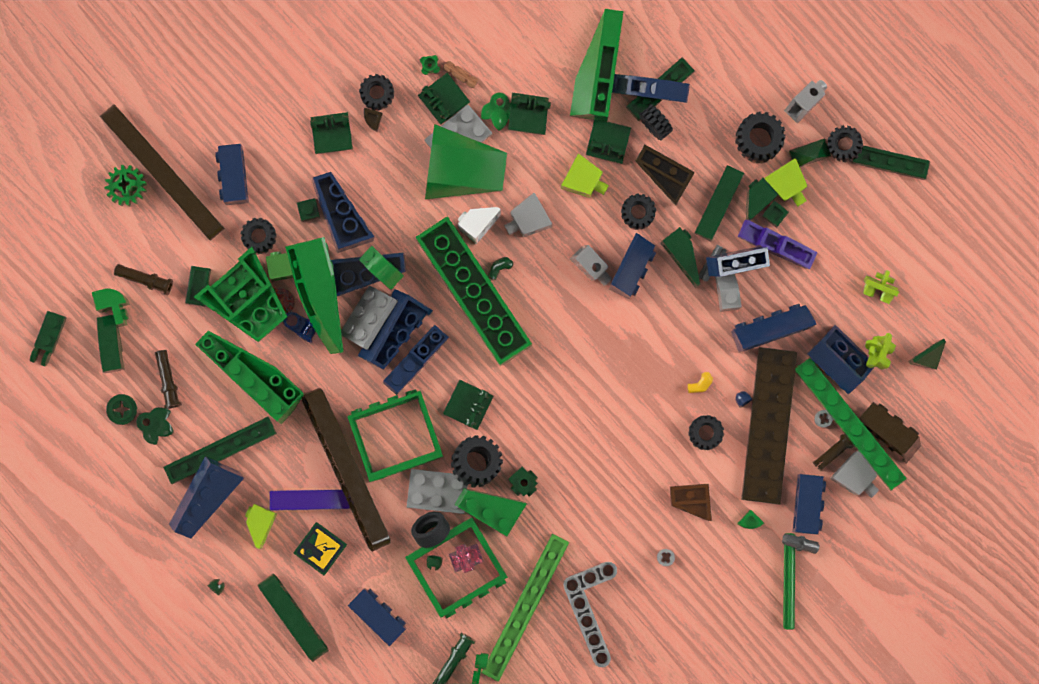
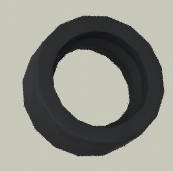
(434, 536)

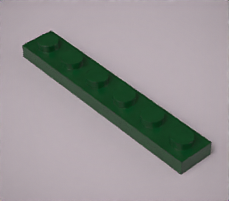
(221, 449)

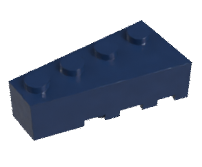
(343, 220)
(352, 274)
(204, 496)

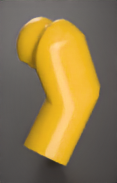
(704, 383)

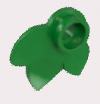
(498, 114)

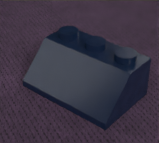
(633, 267)
(841, 359)

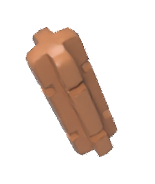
(460, 74)

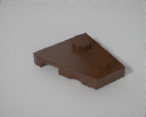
(692, 499)

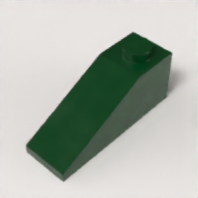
(681, 251)

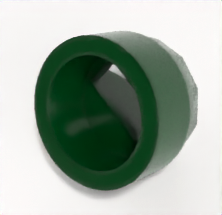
(434, 561)
(217, 589)

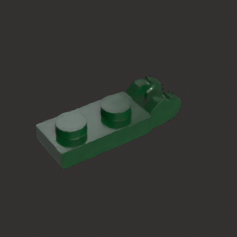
(48, 337)

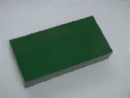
(198, 280)

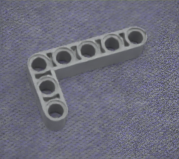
(586, 610)

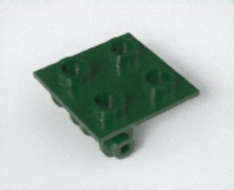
(443, 98)
(528, 113)
(331, 133)
(608, 141)
(468, 404)

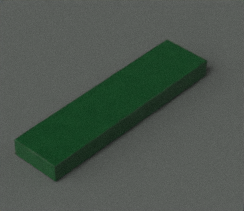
(678, 72)
(892, 162)
(719, 203)

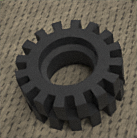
(373, 81)
(656, 122)
(845, 154)
(638, 200)
(258, 224)
(714, 424)

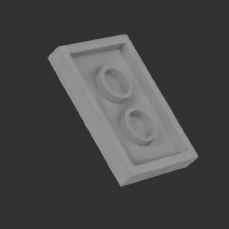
(467, 124)
(368, 317)
(434, 491)

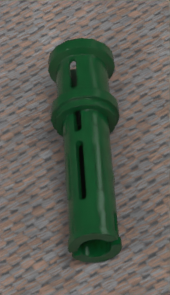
(458, 653)

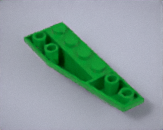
(597, 71)
(317, 289)
(255, 376)

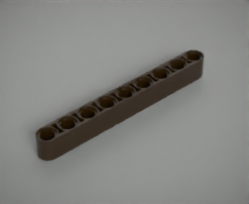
(162, 172)
(346, 469)

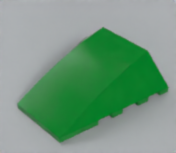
(463, 166)
(245, 298)

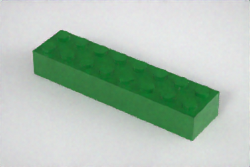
(473, 291)

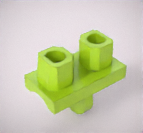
(872, 284)
(878, 349)

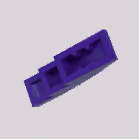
(777, 244)
(308, 500)

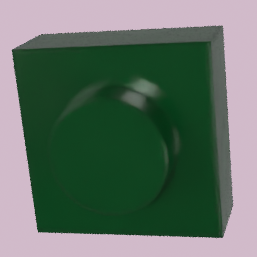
(308, 210)
(775, 214)

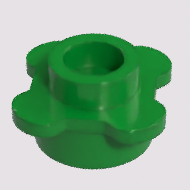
(429, 60)

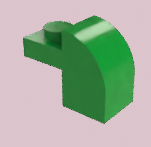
(381, 267)
(112, 300)

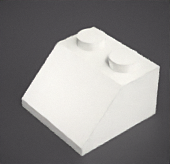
(478, 222)

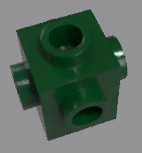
(522, 474)

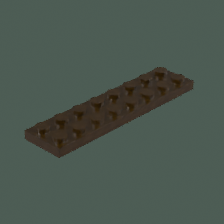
(769, 425)

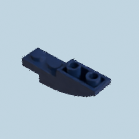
(651, 88)
(415, 360)

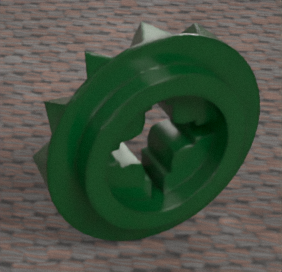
(115, 402)

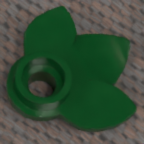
(158, 425)

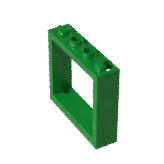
(377, 408)
(480, 592)

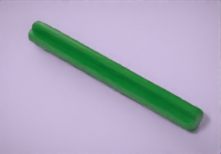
(789, 587)

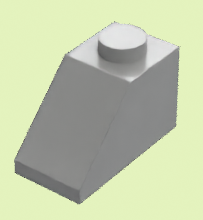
(728, 293)

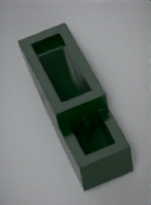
(109, 344)

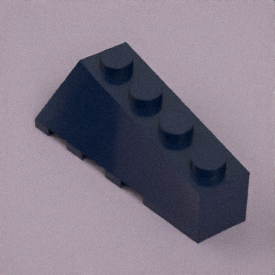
(396, 330)

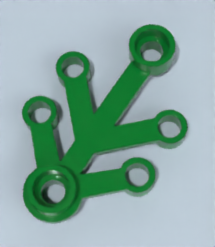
(480, 663)

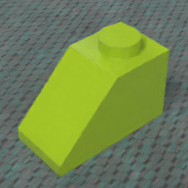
(259, 523)

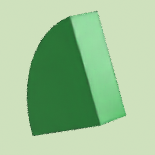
(750, 520)

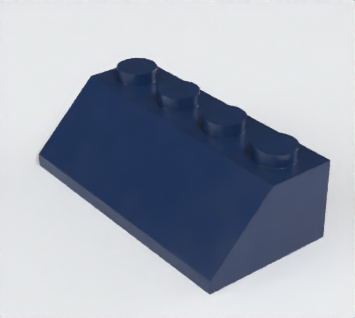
(772, 328)

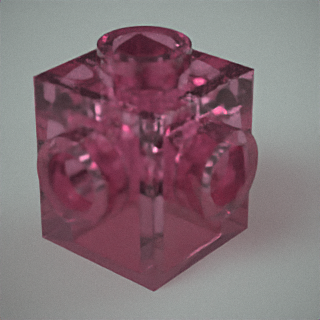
(466, 558)

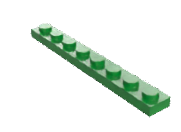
(850, 424)

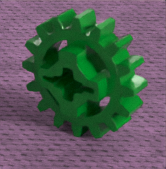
(123, 175)

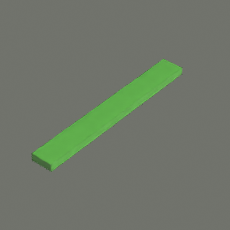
(525, 607)

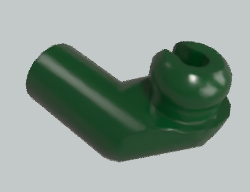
(502, 263)

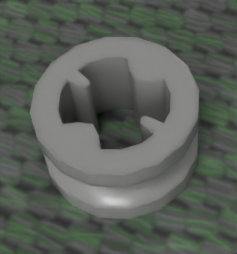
(818, 420)
(659, 557)

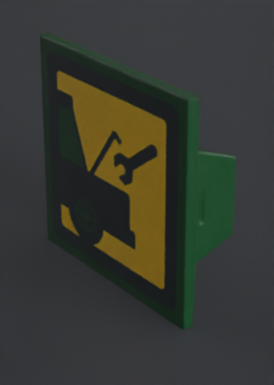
(320, 548)

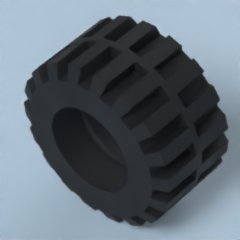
(767, 123)
(487, 450)

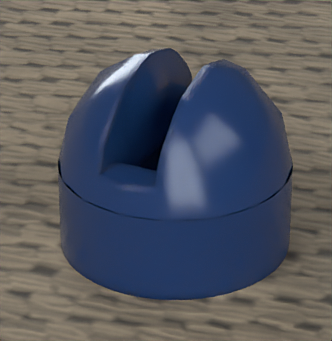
(742, 398)

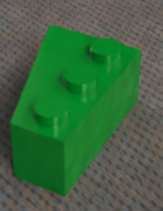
(491, 509)

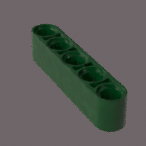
(293, 617)

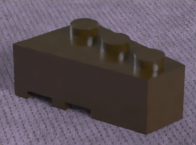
(665, 173)
(891, 431)

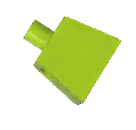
(584, 178)
(788, 182)

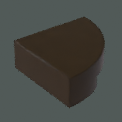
(373, 118)

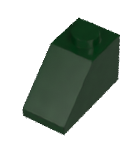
(758, 197)

